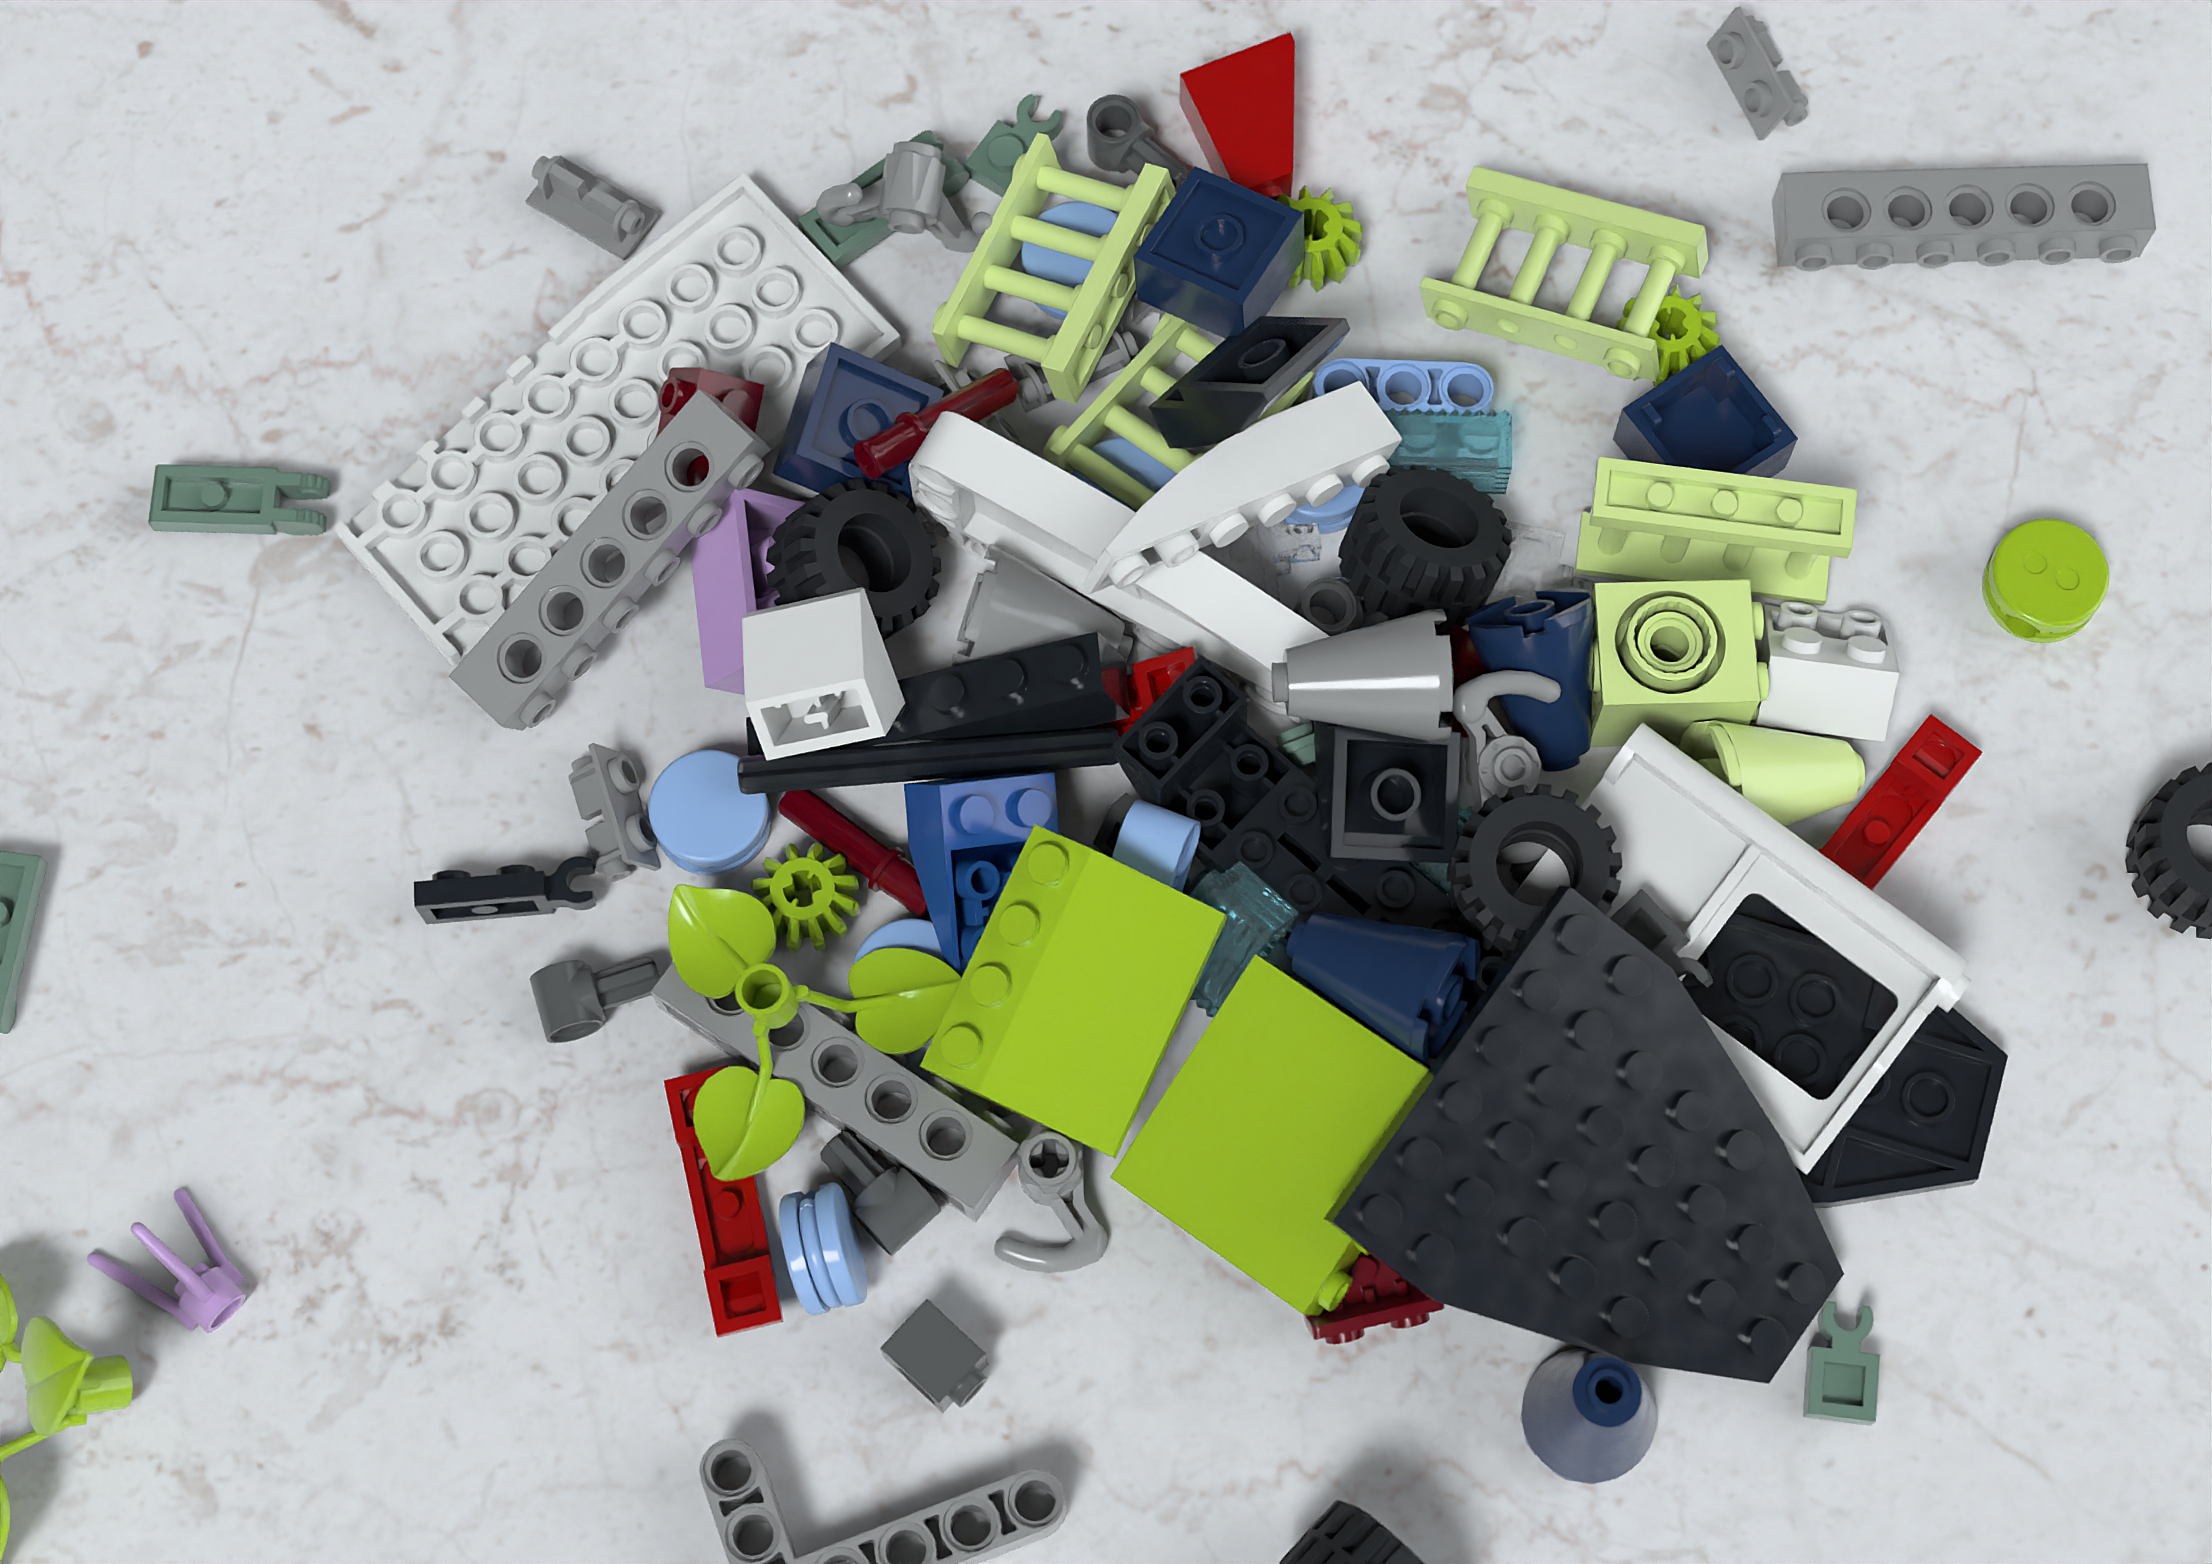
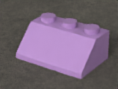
(732, 580)

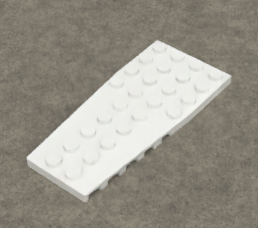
(538, 454)

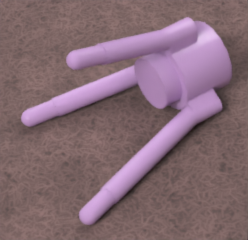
(205, 1294)

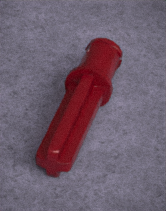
(905, 437)
(882, 866)

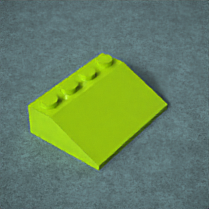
(1074, 991)

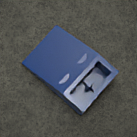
(966, 845)

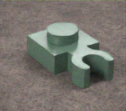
(997, 153)
(1840, 1378)

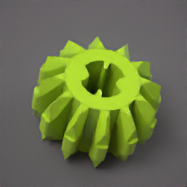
(1337, 236)
(1688, 329)
(829, 891)

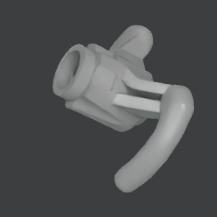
(906, 197)
(1497, 758)
(1051, 1176)

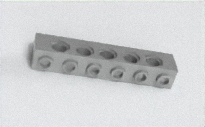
(2110, 194)
(494, 669)
(961, 1179)

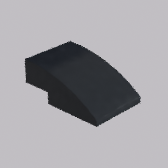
(1244, 378)
(1387, 793)

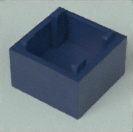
(1219, 254)
(836, 406)
(1707, 421)

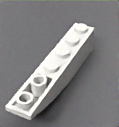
(1253, 480)

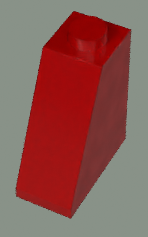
(1246, 115)

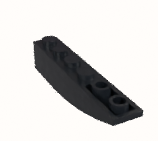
(1014, 693)

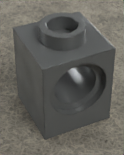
(937, 1358)

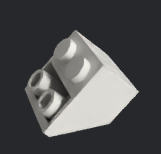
(1827, 671)
(817, 674)

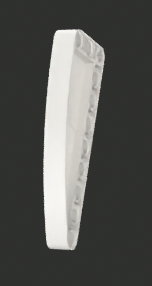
(997, 494)

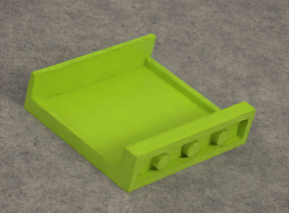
(1270, 1133)

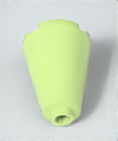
(1776, 769)

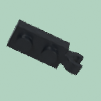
(509, 893)

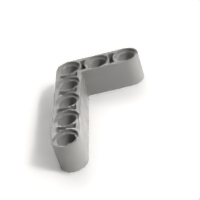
(932, 1525)

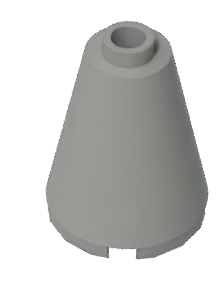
(1024, 609)
(1373, 678)

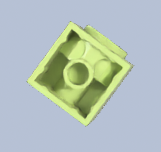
(1674, 657)

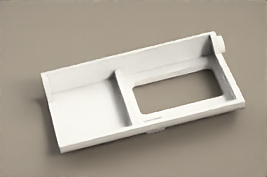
(1705, 850)

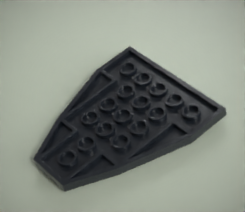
(1812, 1021)
(1597, 1168)

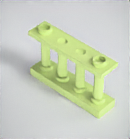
(1577, 219)
(1091, 306)
(1071, 445)
(1714, 526)

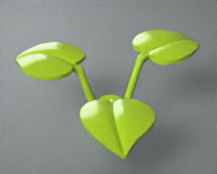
(723, 946)
(59, 1382)

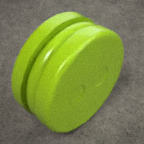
(2045, 580)

